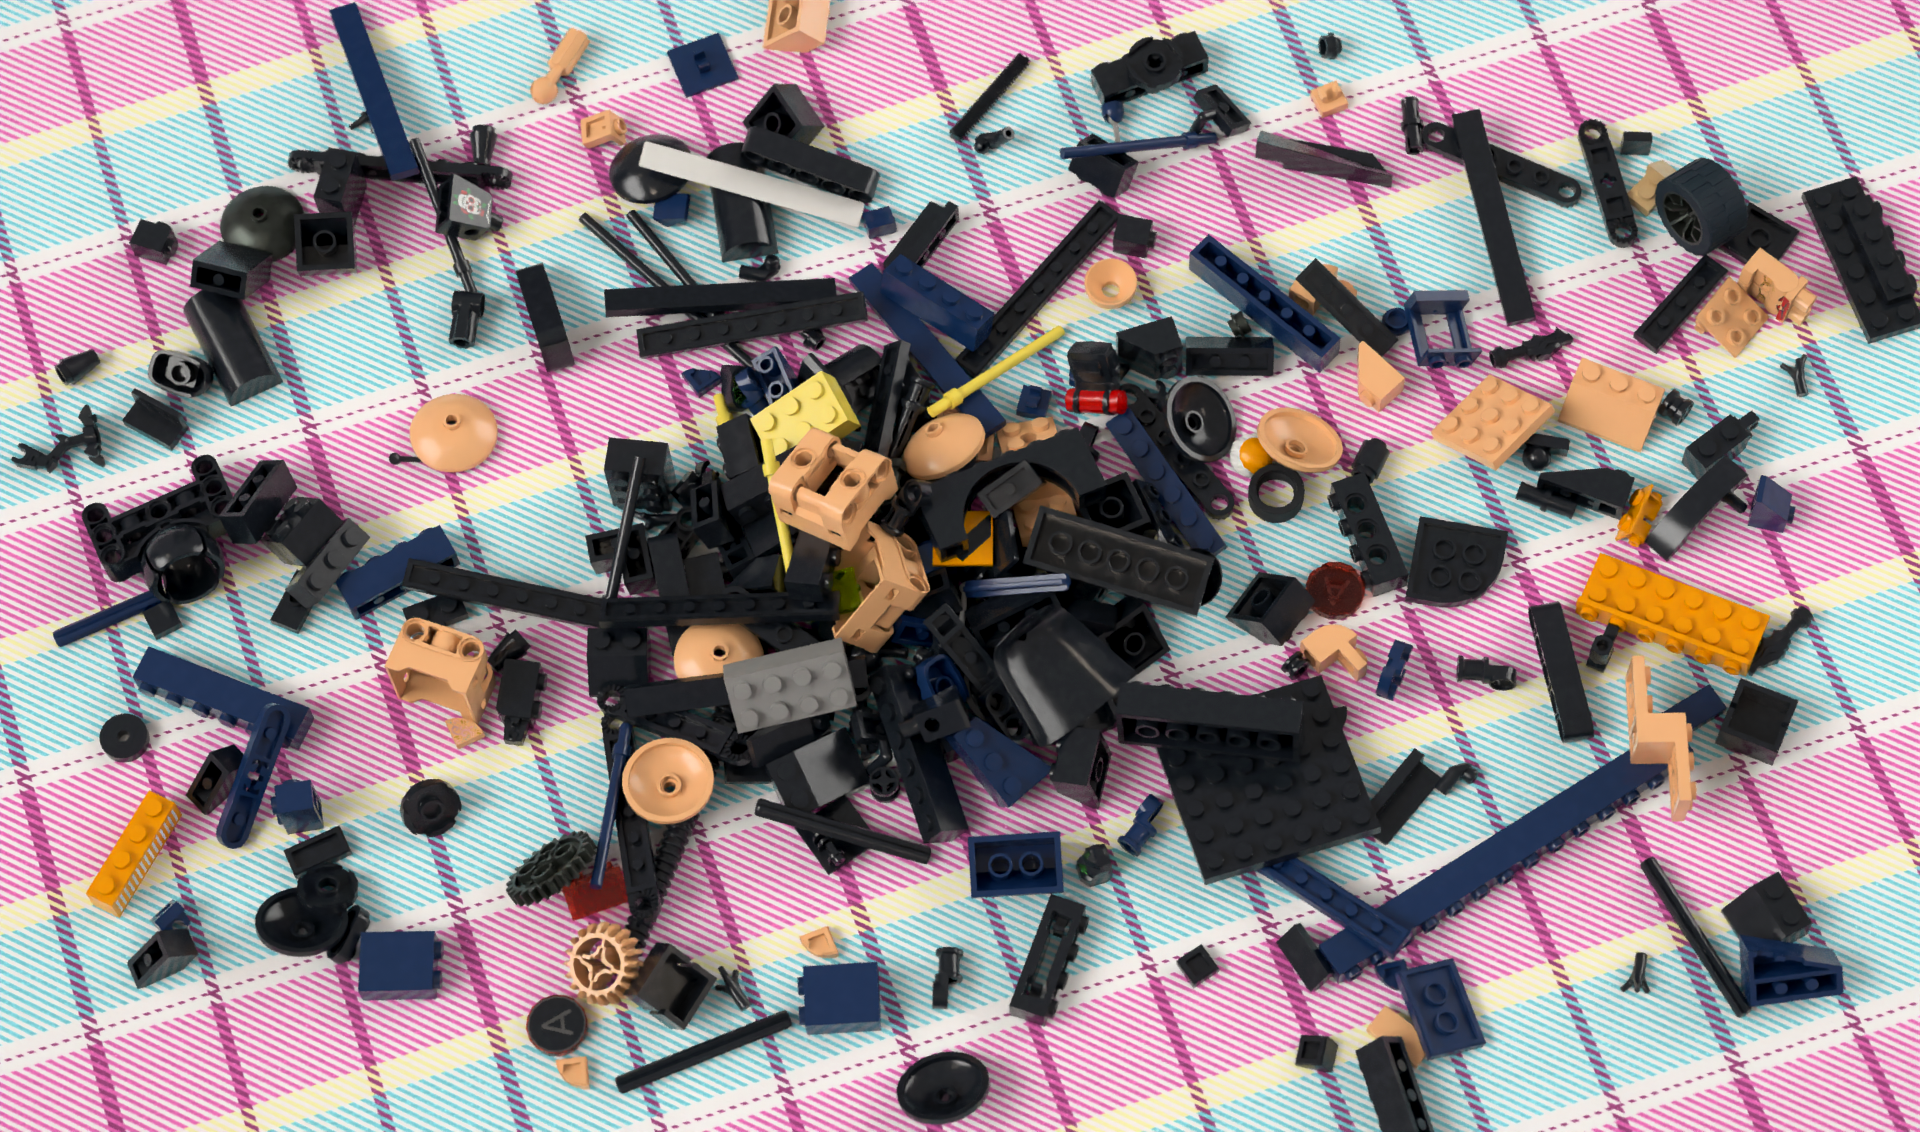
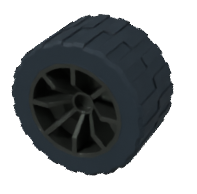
(1701, 206)

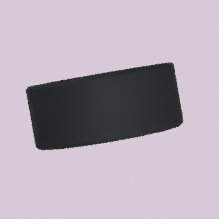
(1270, 513)

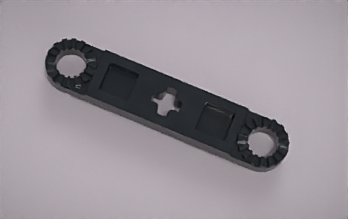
(1612, 201)

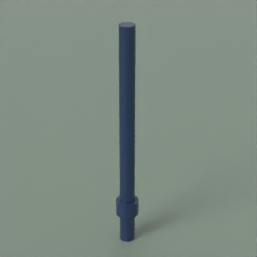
(1187, 140)
(620, 754)

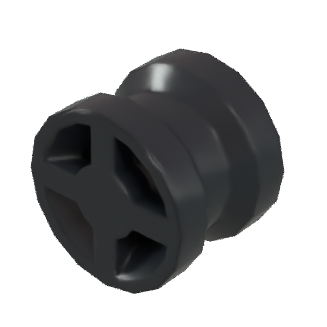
(1675, 407)
(883, 778)

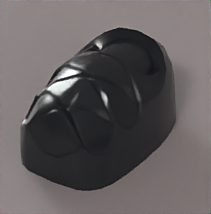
(180, 373)

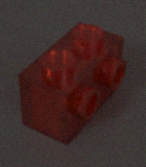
(587, 901)

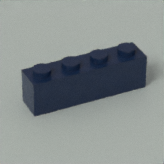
(937, 302)
(383, 575)

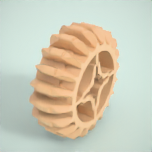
(615, 952)

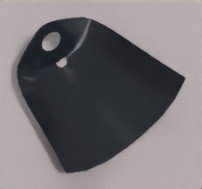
(1057, 672)

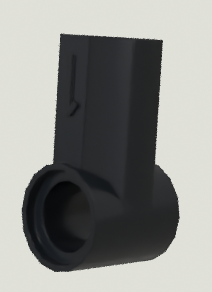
(466, 311)

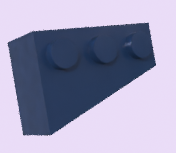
(998, 762)
(1787, 971)

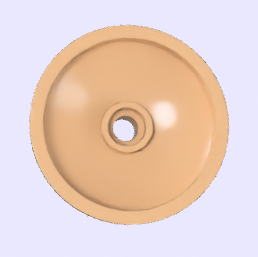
(1299, 440)
(456, 445)
(943, 446)
(697, 645)
(667, 764)

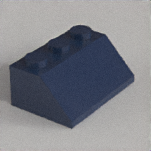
(1015, 864)

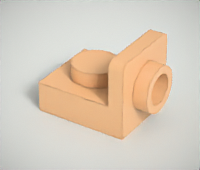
(602, 129)

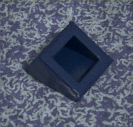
(672, 210)
(879, 222)

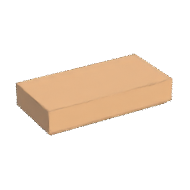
(1391, 1024)

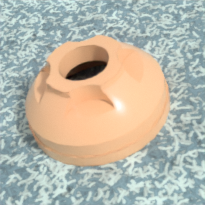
(1110, 273)

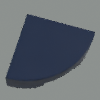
(701, 380)
(1386, 973)

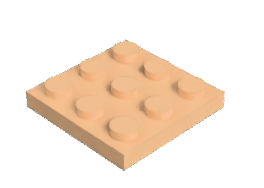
(1492, 422)

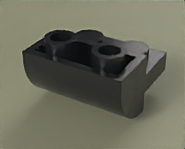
(858, 374)

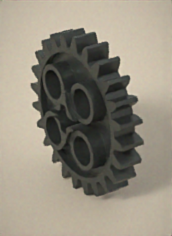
(551, 868)

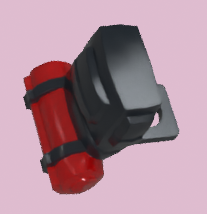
(1096, 379)

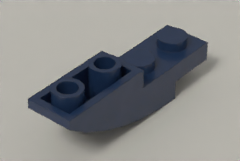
(774, 374)

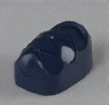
(939, 674)

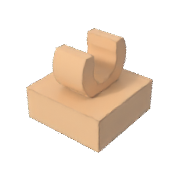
(1329, 99)

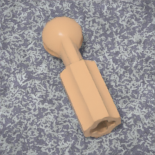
(561, 64)

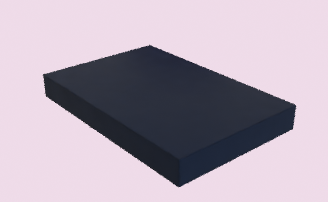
(1440, 1009)

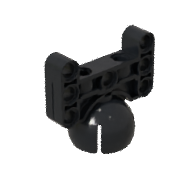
(167, 537)

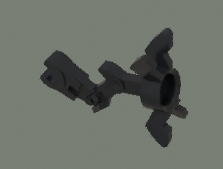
(91, 438)

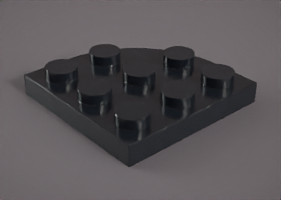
(1454, 562)

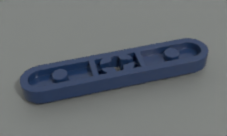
(242, 803)

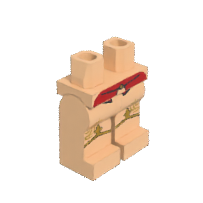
(1777, 288)

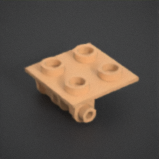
(1731, 317)

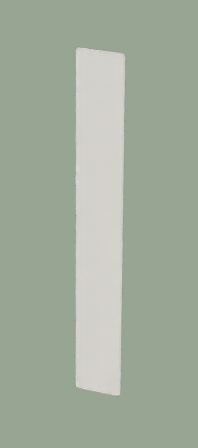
(751, 184)

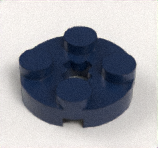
(1394, 671)

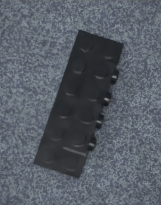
(1864, 258)

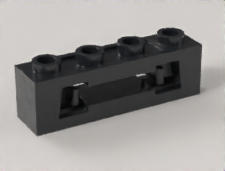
(1031, 1006)

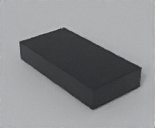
(320, 849)
(1305, 957)

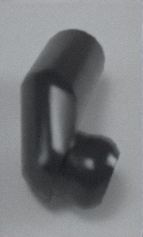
(763, 272)

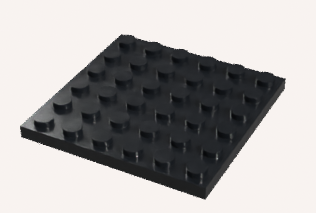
(1270, 811)

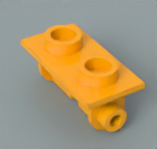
(1643, 504)

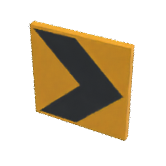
(980, 539)

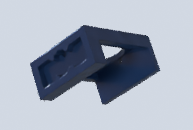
(1437, 303)

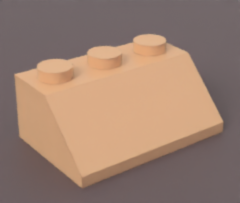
(796, 25)
(1611, 405)

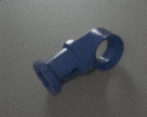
(751, 387)
(1142, 827)

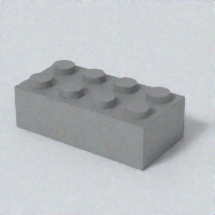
(789, 685)

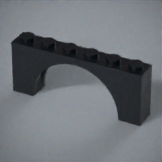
(1059, 460)

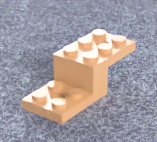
(1015, 437)
(1659, 738)

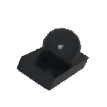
(1539, 449)

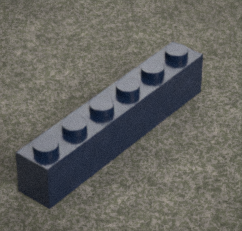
(1264, 303)
(215, 694)

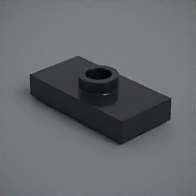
(290, 613)

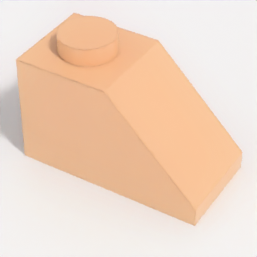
(1376, 379)

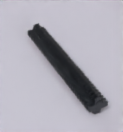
(988, 97)

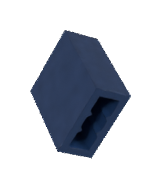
(399, 965)
(840, 998)

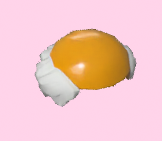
(1248, 455)

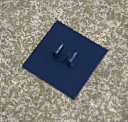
(702, 65)

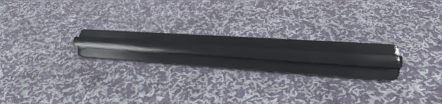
(842, 831)
(1696, 937)
(703, 1051)

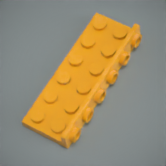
(1672, 615)

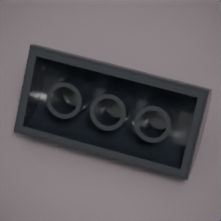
(742, 222)
(231, 345)

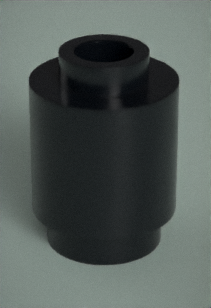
(1371, 459)

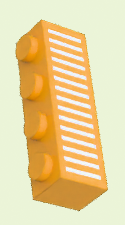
(134, 854)

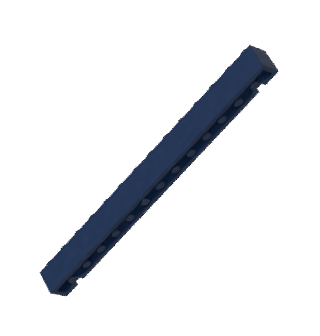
(1499, 858)

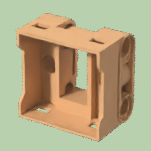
(851, 499)
(890, 583)
(440, 668)

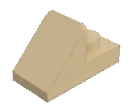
(1643, 193)

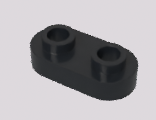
(357, 922)

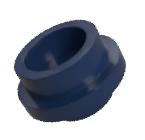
(1396, 321)

